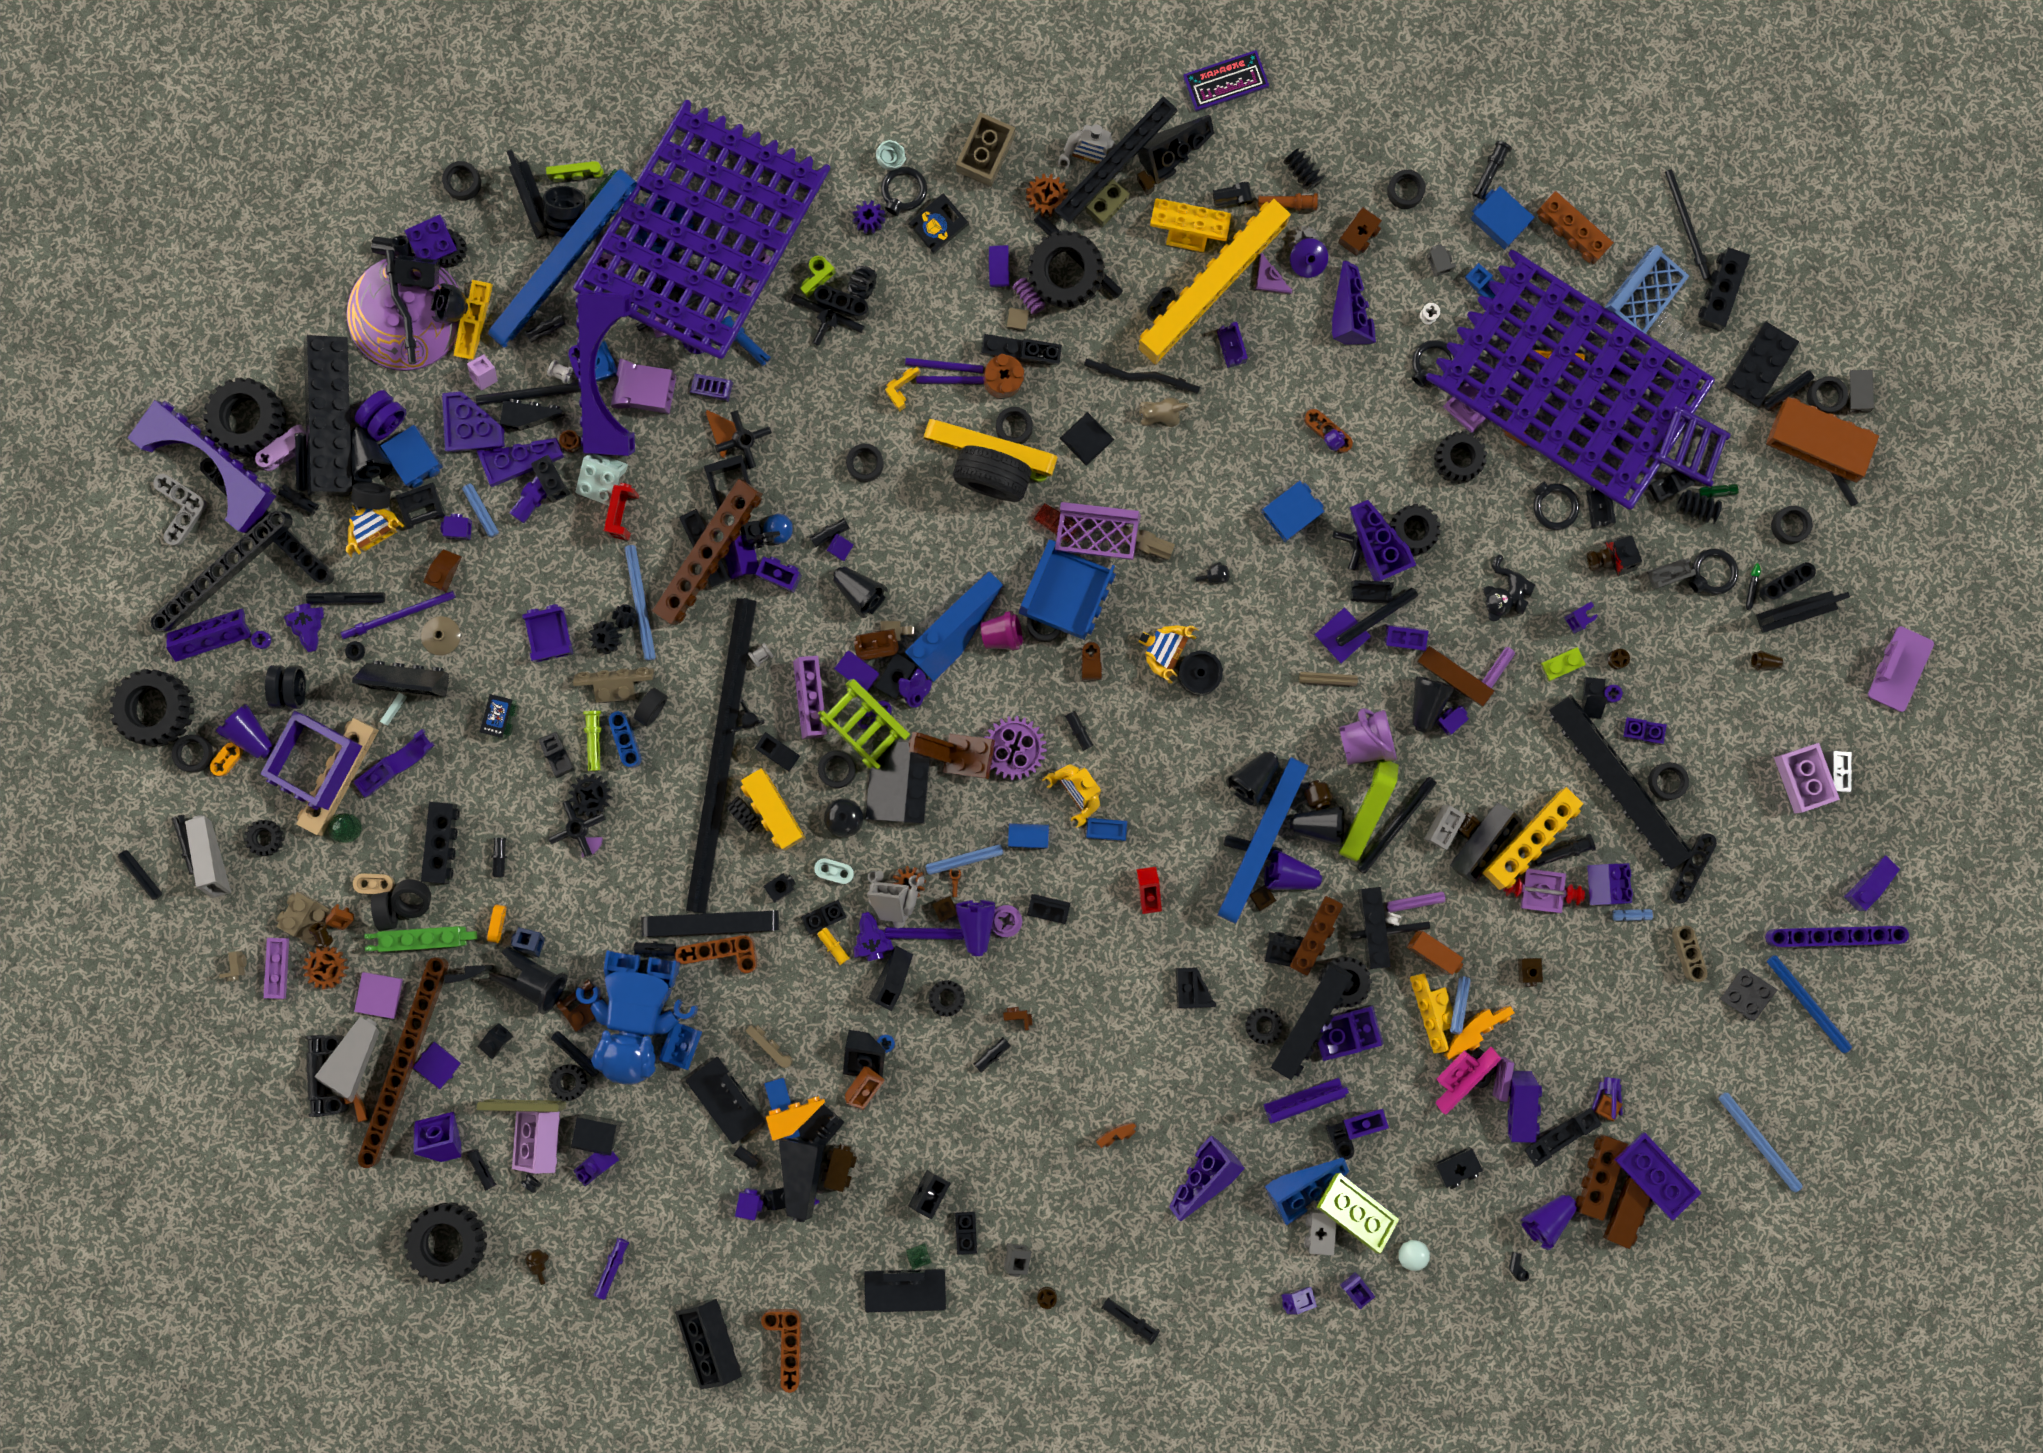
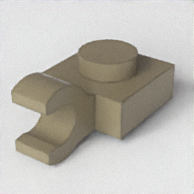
(900, 631)

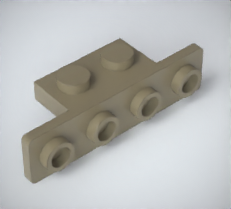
(615, 684)

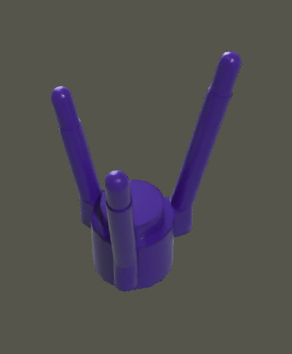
(1613, 1087)

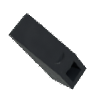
(524, 416)
(892, 979)

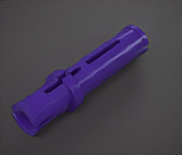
(611, 1268)

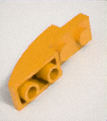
(1470, 1036)

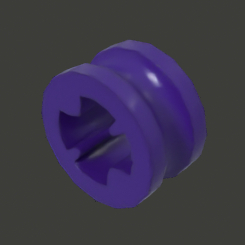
(265, 644)
(1616, 698)

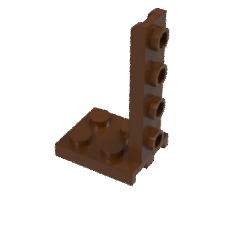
(960, 755)

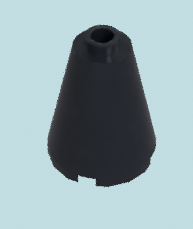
(367, 457)
(860, 591)
(1429, 702)
(1254, 778)
(1322, 825)

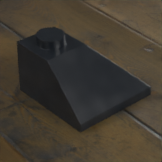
(862, 1051)

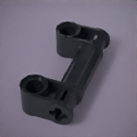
(319, 1102)

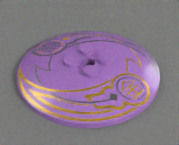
(381, 330)

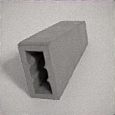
(206, 857)
(349, 1060)

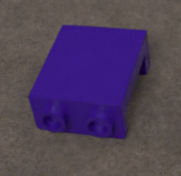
(548, 633)

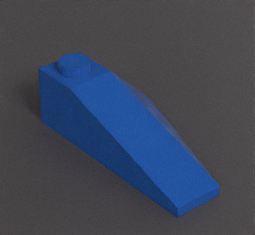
(1298, 1189)

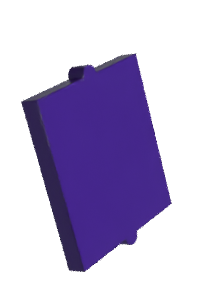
(437, 1065)

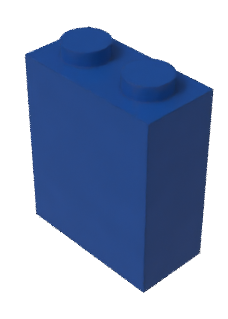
(1501, 217)
(412, 457)
(1293, 511)

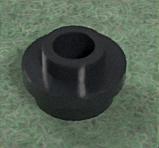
(349, 648)

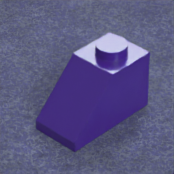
(1366, 1124)

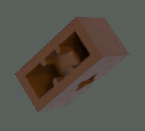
(1363, 221)

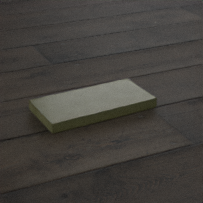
(521, 1105)

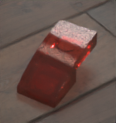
(1049, 518)

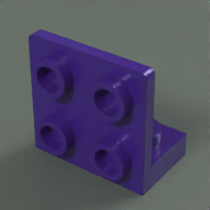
(431, 238)

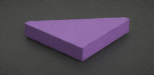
(1269, 279)

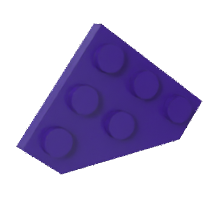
(468, 425)

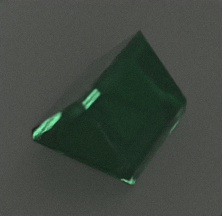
(918, 1256)

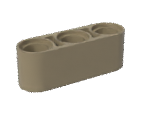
(1697, 959)

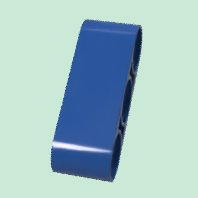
(618, 732)

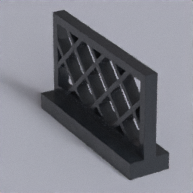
(528, 193)
(1799, 611)

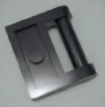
(419, 499)

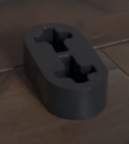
(1157, 301)

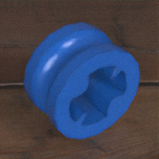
(889, 1038)

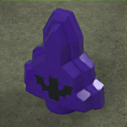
(306, 624)
(871, 939)

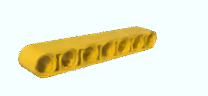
(958, 437)

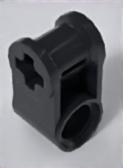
(1340, 1138)

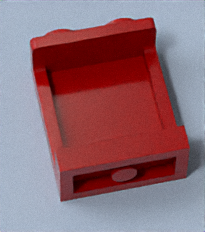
(616, 509)

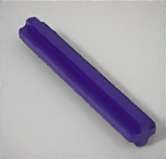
(923, 933)

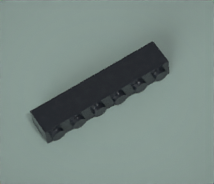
(1311, 1022)

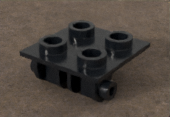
(1748, 994)
(820, 1126)

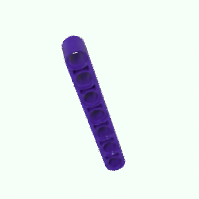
(1866, 933)

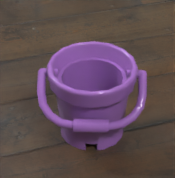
(1368, 738)

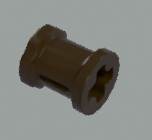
(1468, 825)
(321, 934)

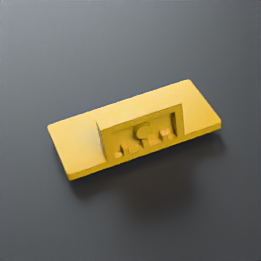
(1189, 224)

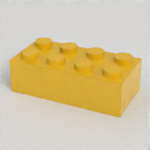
(773, 809)

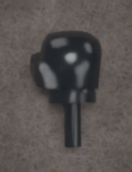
(1218, 574)

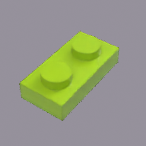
(1563, 664)

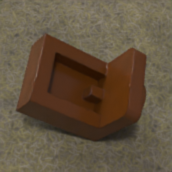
(1014, 1013)

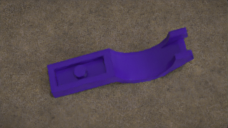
(394, 764)

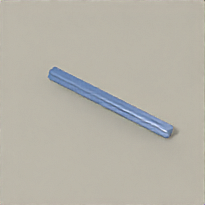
(640, 603)
(1760, 1142)

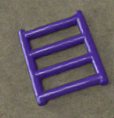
(1708, 429)

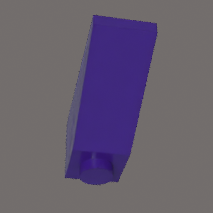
(1872, 885)

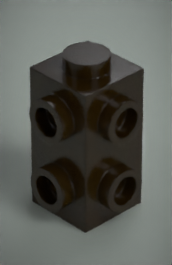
(841, 1161)

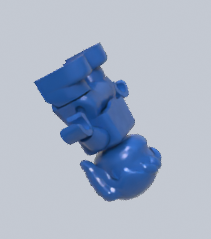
(634, 1011)

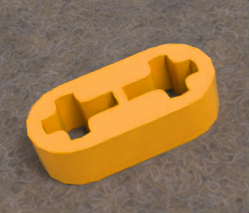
(229, 762)
(496, 923)

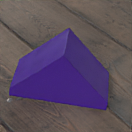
(1357, 1290)

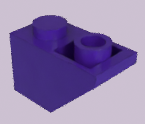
(594, 1167)

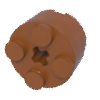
(999, 366)

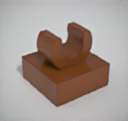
(339, 918)

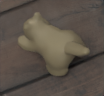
(1164, 411)

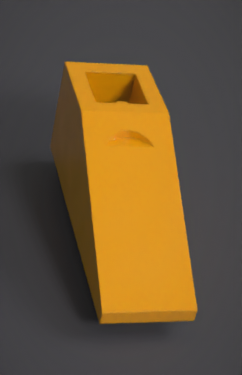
(788, 1121)

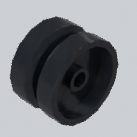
(1196, 684)
(285, 687)

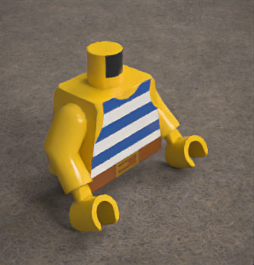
(370, 528)
(1166, 648)
(1081, 789)

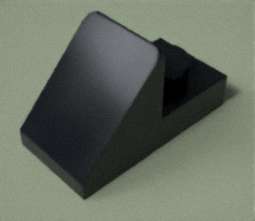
(1593, 697)

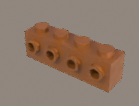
(1574, 227)

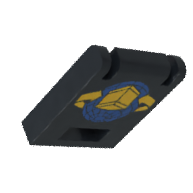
(936, 226)

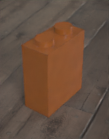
(1435, 953)

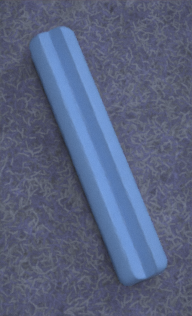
(480, 510)
(1460, 1005)

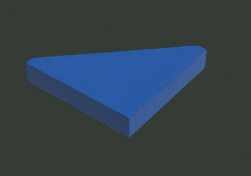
(605, 365)

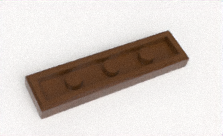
(1456, 676)

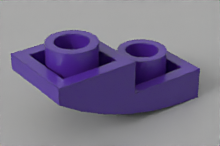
(999, 266)
(1644, 730)

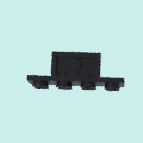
(725, 1100)
(905, 1290)

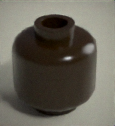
(1318, 795)

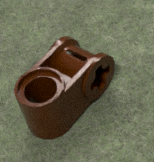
(1091, 666)

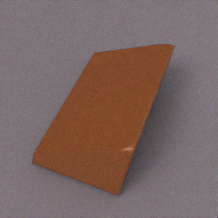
(863, 1088)

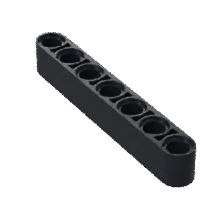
(710, 923)

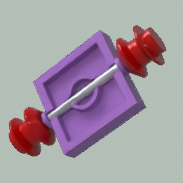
(1545, 891)

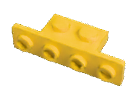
(1435, 1011)

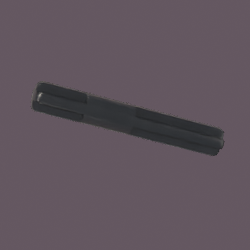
(343, 597)

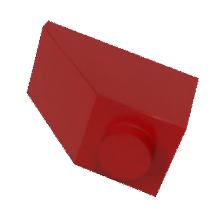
(1149, 890)

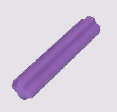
(1498, 667)
(1415, 902)

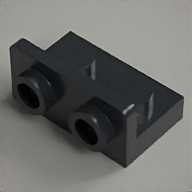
(1282, 948)

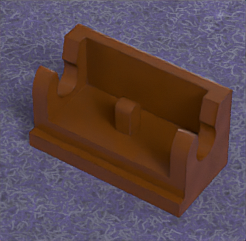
(876, 644)

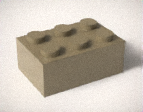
(985, 149)

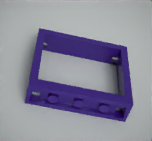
(336, 773)

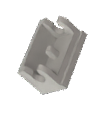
(1445, 827)

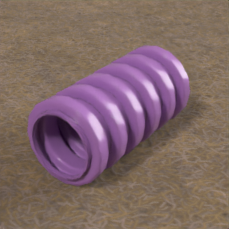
(1028, 295)

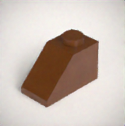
(442, 570)

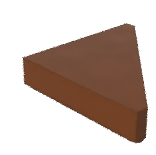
(722, 429)

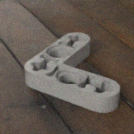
(186, 510)

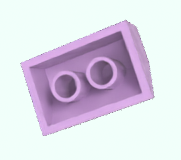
(1806, 778)
(535, 1141)

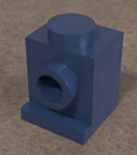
(535, 940)

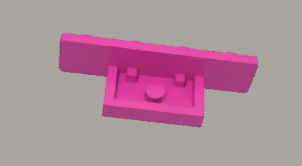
(1463, 1076)

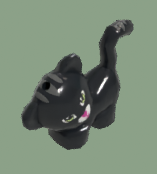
(1499, 600)

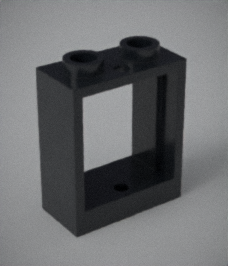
(724, 466)

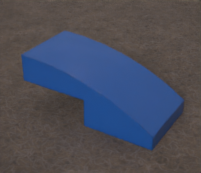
(1479, 279)

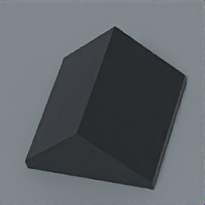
(595, 1134)

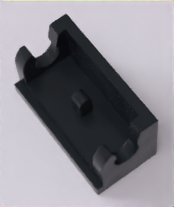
(1600, 509)
(1371, 591)
(1048, 909)

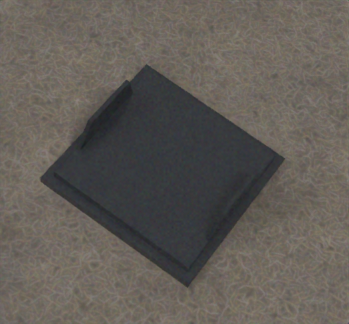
(1086, 438)

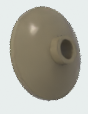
(449, 639)

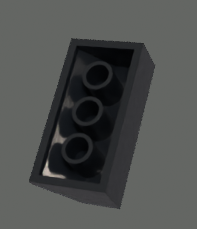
(708, 1344)

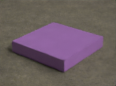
(1462, 413)
(378, 995)

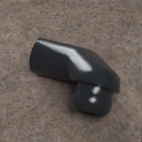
(1516, 1269)

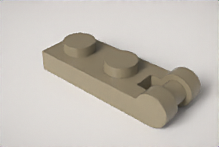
(770, 1047)

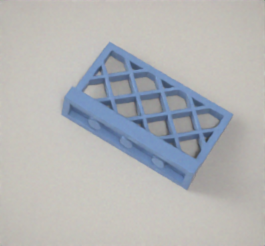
(1638, 276)

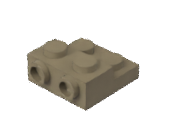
(300, 915)

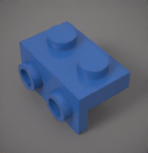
(680, 1046)

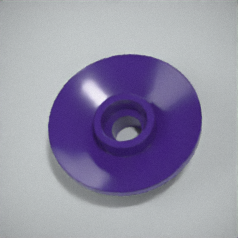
(1300, 254)

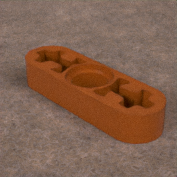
(1328, 422)

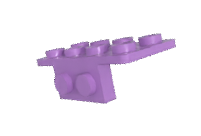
(1900, 669)

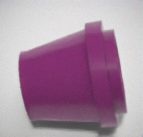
(1002, 632)

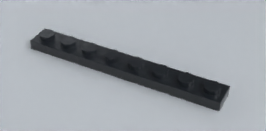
(1116, 160)

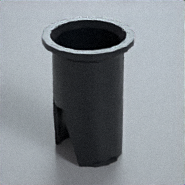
(534, 981)

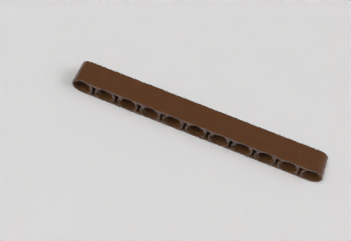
(396, 1069)

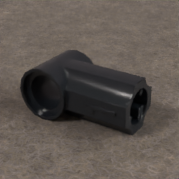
(1235, 195)
(399, 244)

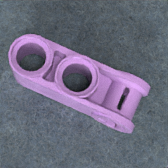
(280, 450)

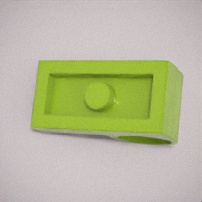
(819, 277)

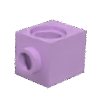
(482, 372)

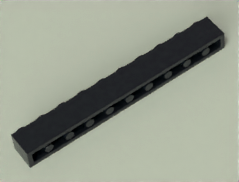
(1620, 781)

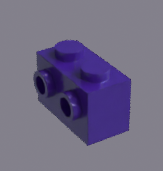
(778, 574)

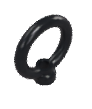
(894, 205)
(1420, 374)
(1541, 492)
(1700, 584)

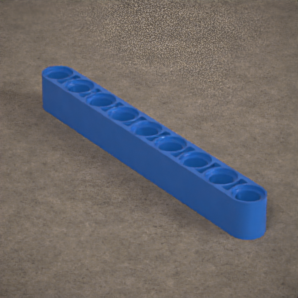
(1262, 840)

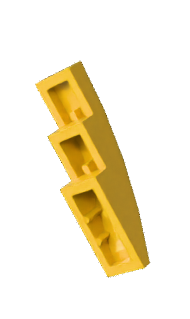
(473, 321)

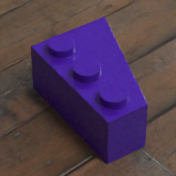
(1524, 1107)

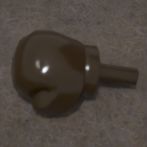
(535, 1262)

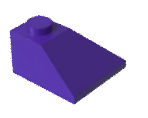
(437, 1138)

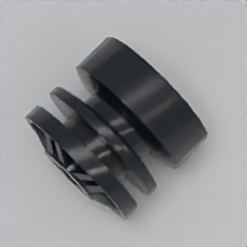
(562, 209)

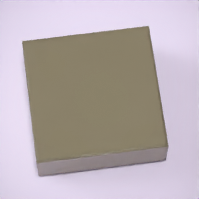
(1017, 319)

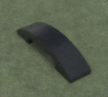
(1561, 1136)

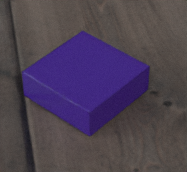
(840, 547)

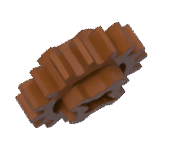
(1038, 193)
(328, 975)

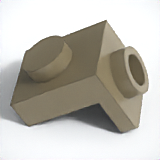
(237, 963)

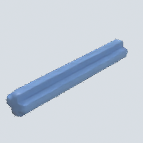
(964, 859)

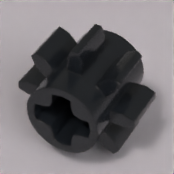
(624, 616)

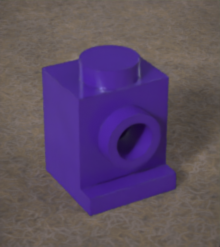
(1452, 720)

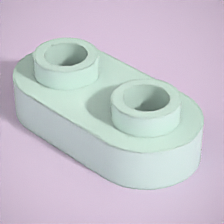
(834, 871)

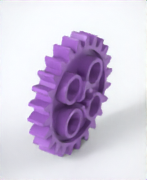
(1031, 753)

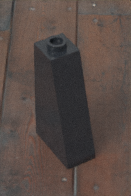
(800, 1175)

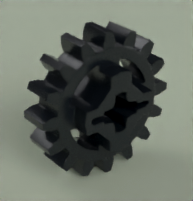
(595, 787)

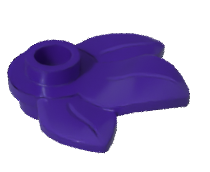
(916, 687)

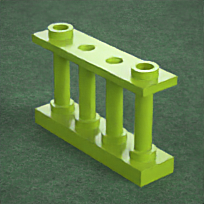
(882, 718)

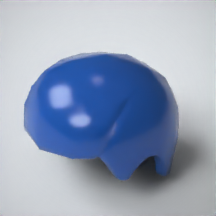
(780, 523)

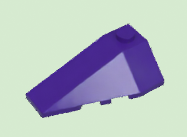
(1349, 314)
(1380, 544)
(1211, 1174)

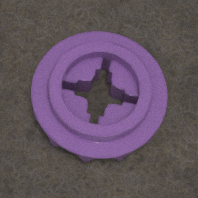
(1015, 917)

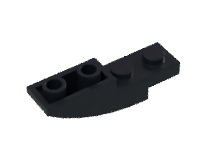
(1023, 350)

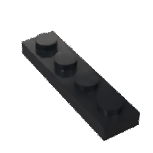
(694, 529)

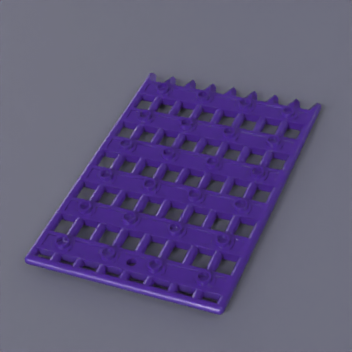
(695, 242)
(1586, 389)

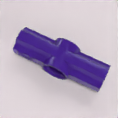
(530, 499)

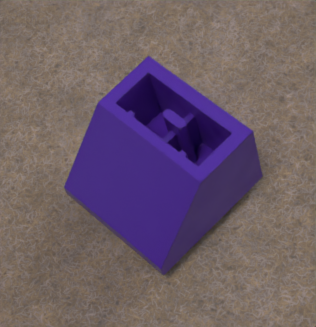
(1609, 884)

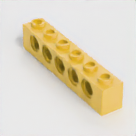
(1496, 870)

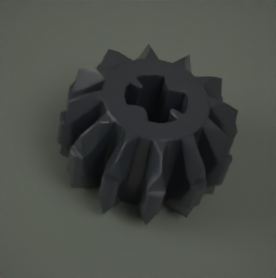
(862, 282)
(605, 637)

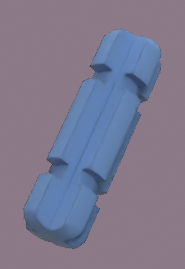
(1619, 915)

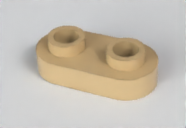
(374, 883)

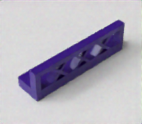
(208, 637)

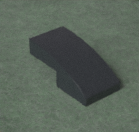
(1670, 486)
(556, 754)

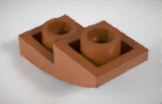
(1122, 1131)

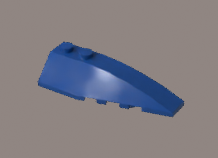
(953, 630)

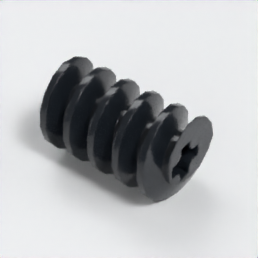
(1303, 169)
(1699, 505)

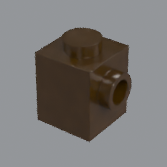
(1530, 971)

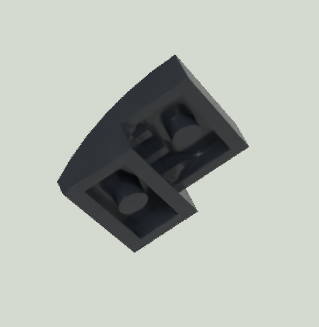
(471, 972)

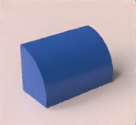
(1028, 835)

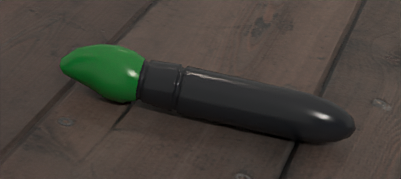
(1753, 586)

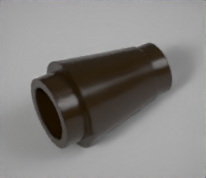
(1763, 660)

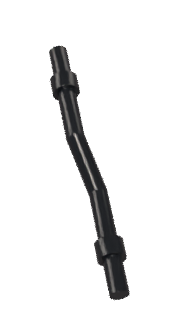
(410, 342)
(1179, 383)

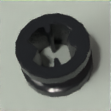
(531, 1183)

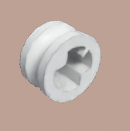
(1392, 918)

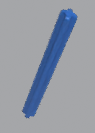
(1809, 1004)

